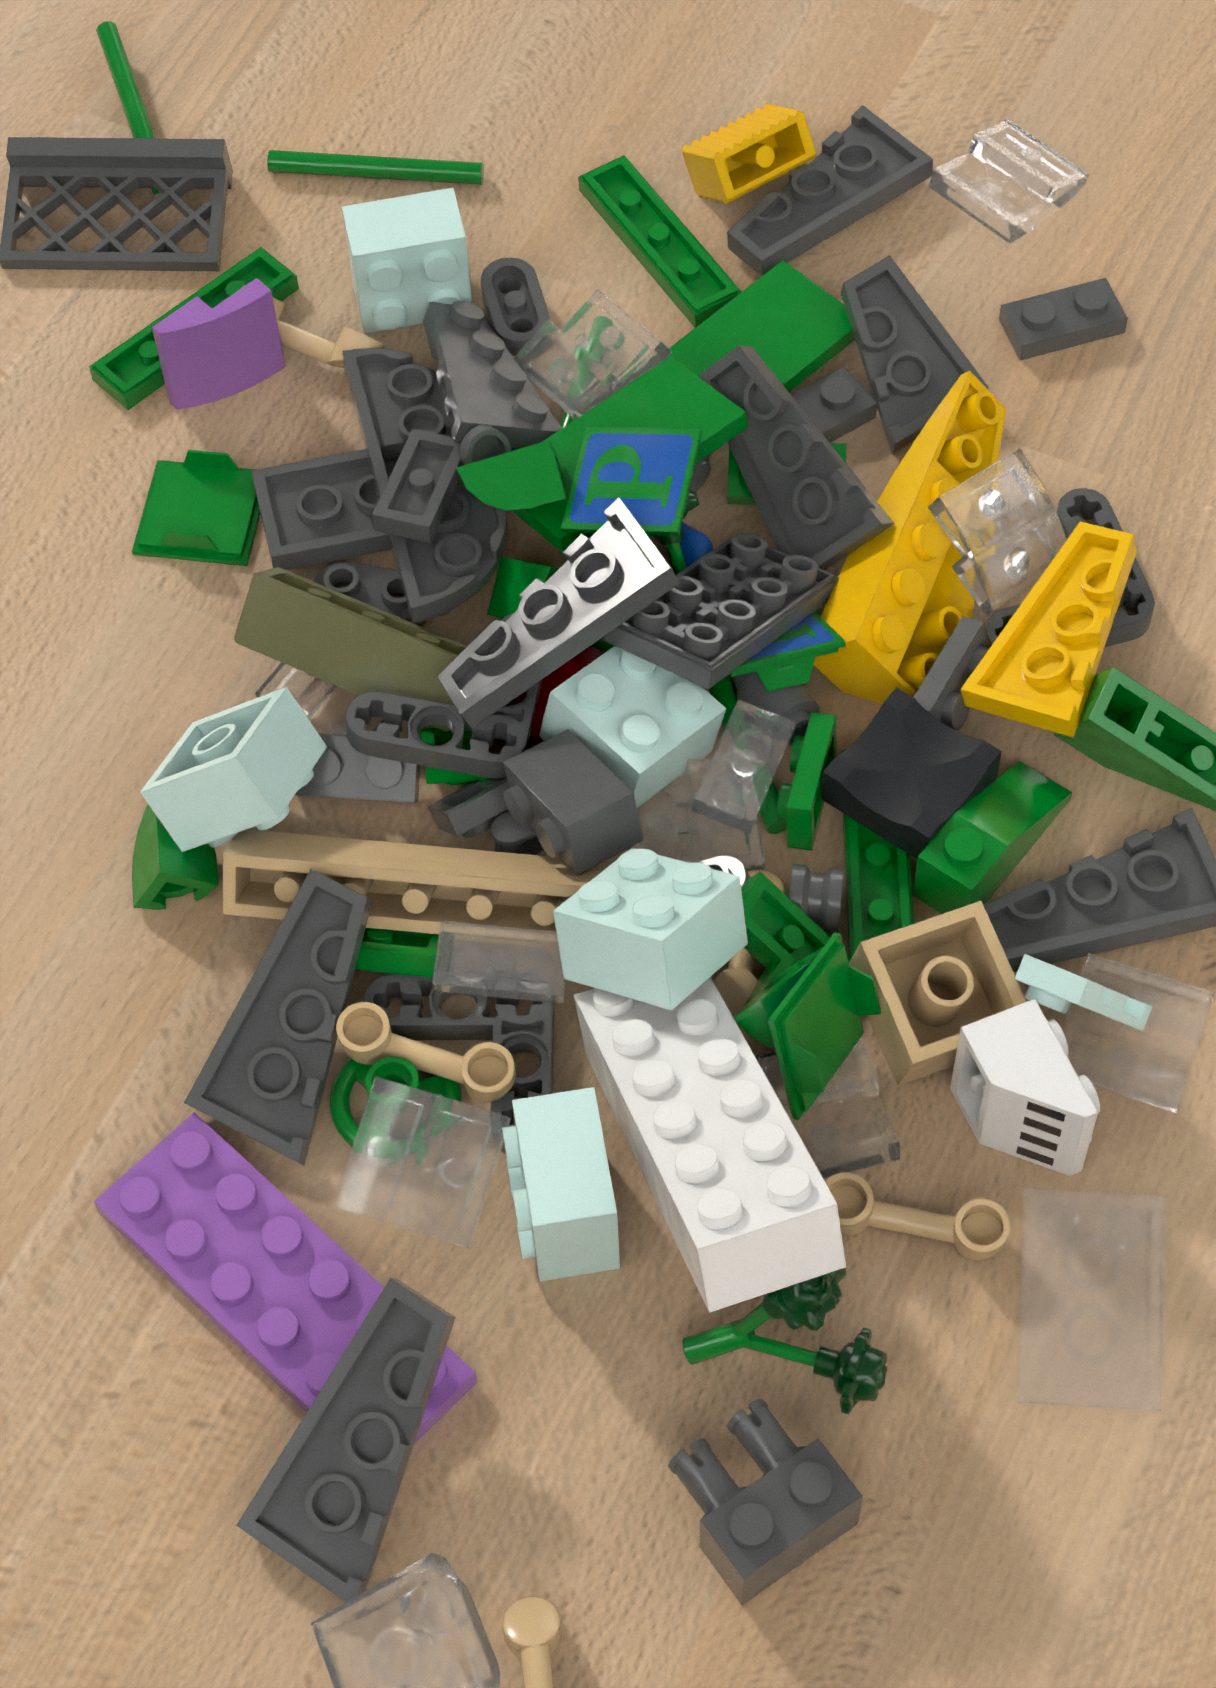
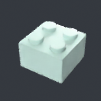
(405, 257)
(635, 719)
(235, 771)
(651, 928)
(562, 1185)

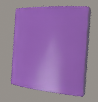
(220, 348)

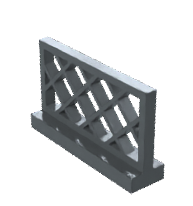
(119, 169)

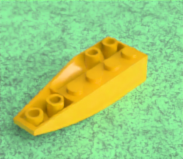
(899, 590)

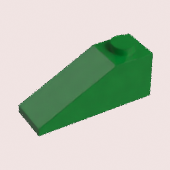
(1146, 738)
(987, 839)

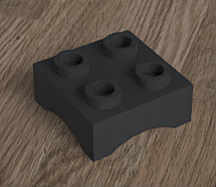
(908, 774)

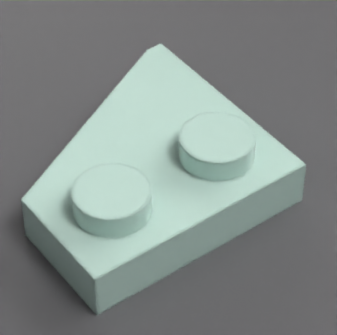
(1058, 988)

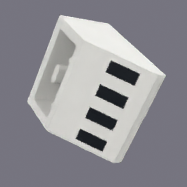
(1023, 1089)

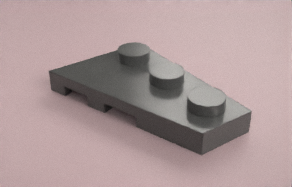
(902, 349)

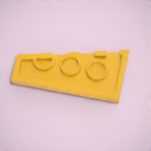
(1055, 639)

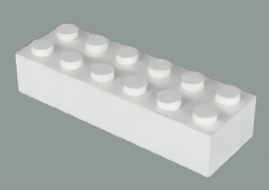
(712, 1144)

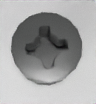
(818, 895)

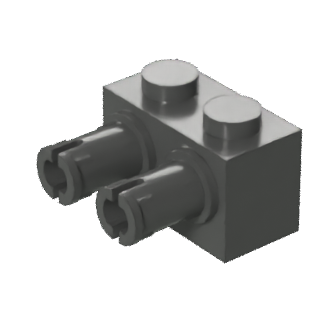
(777, 1521)

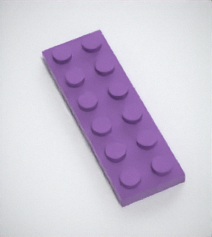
(254, 1263)

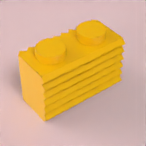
(748, 153)

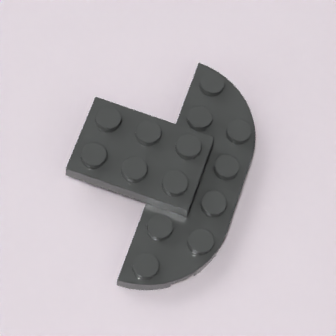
(326, 504)

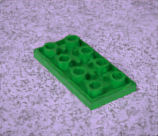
(779, 315)
(657, 399)

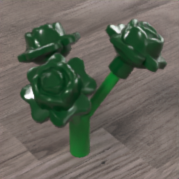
(855, 1370)

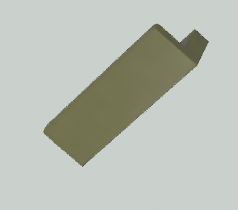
(343, 639)

